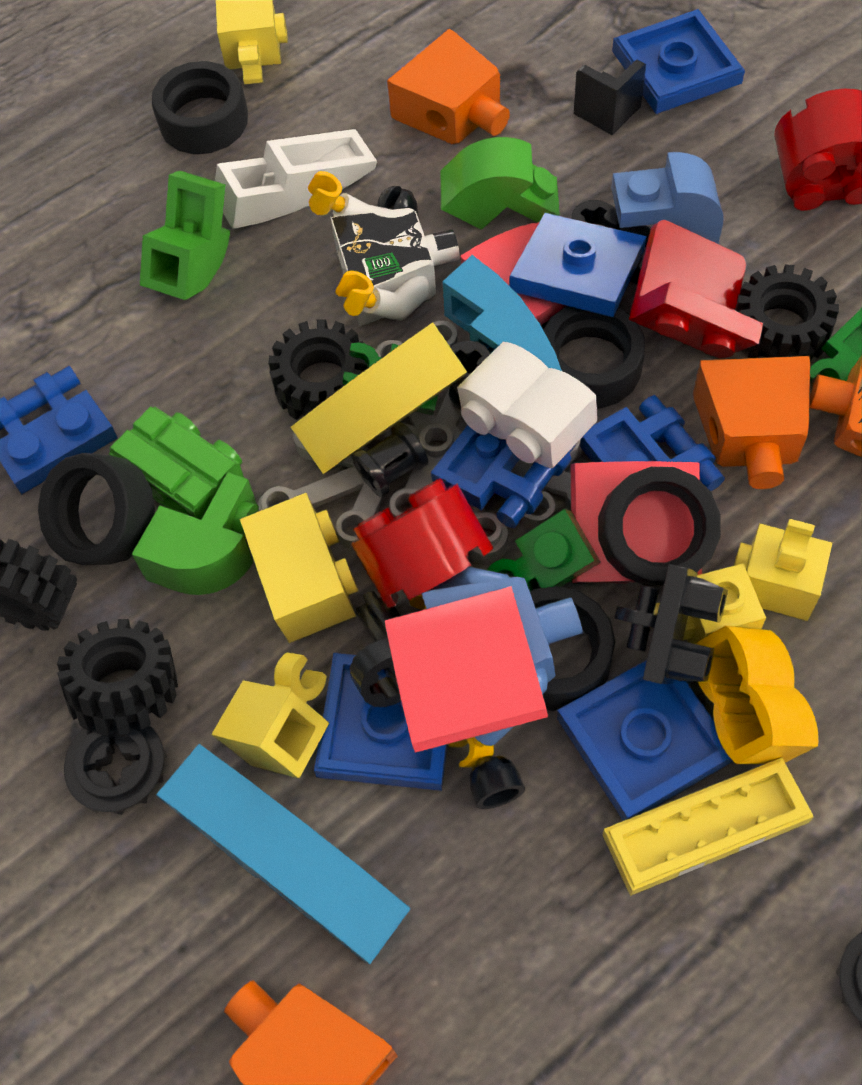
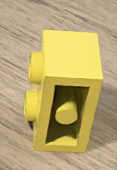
(298, 567)

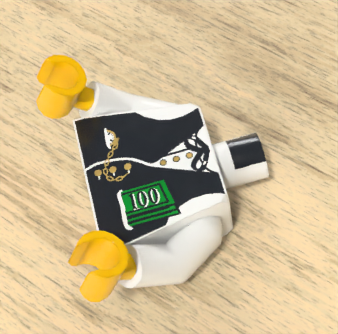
(381, 253)

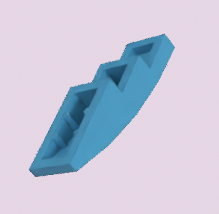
(284, 853)

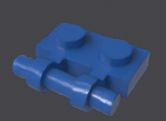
(64, 431)
(625, 439)
(484, 467)

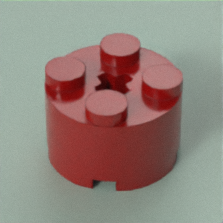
(823, 149)
(420, 543)

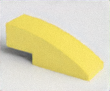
(379, 398)

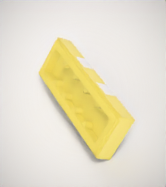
(706, 826)

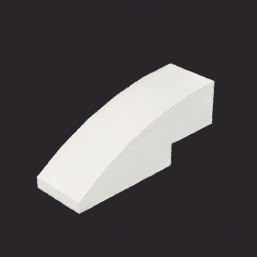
(280, 180)

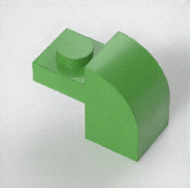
(497, 176)
(192, 244)
(197, 553)

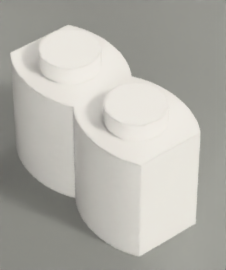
(527, 405)

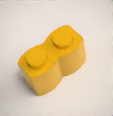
(755, 697)

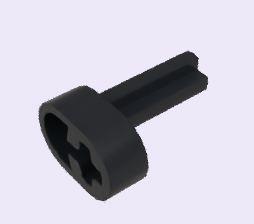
(376, 655)

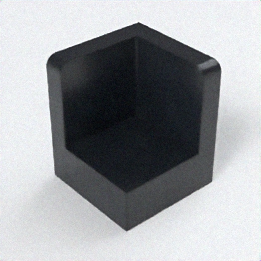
(606, 99)

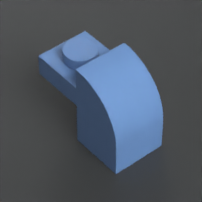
(678, 193)

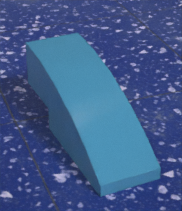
(493, 311)

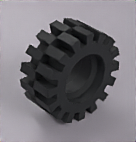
(794, 294)
(307, 349)
(33, 587)
(123, 700)

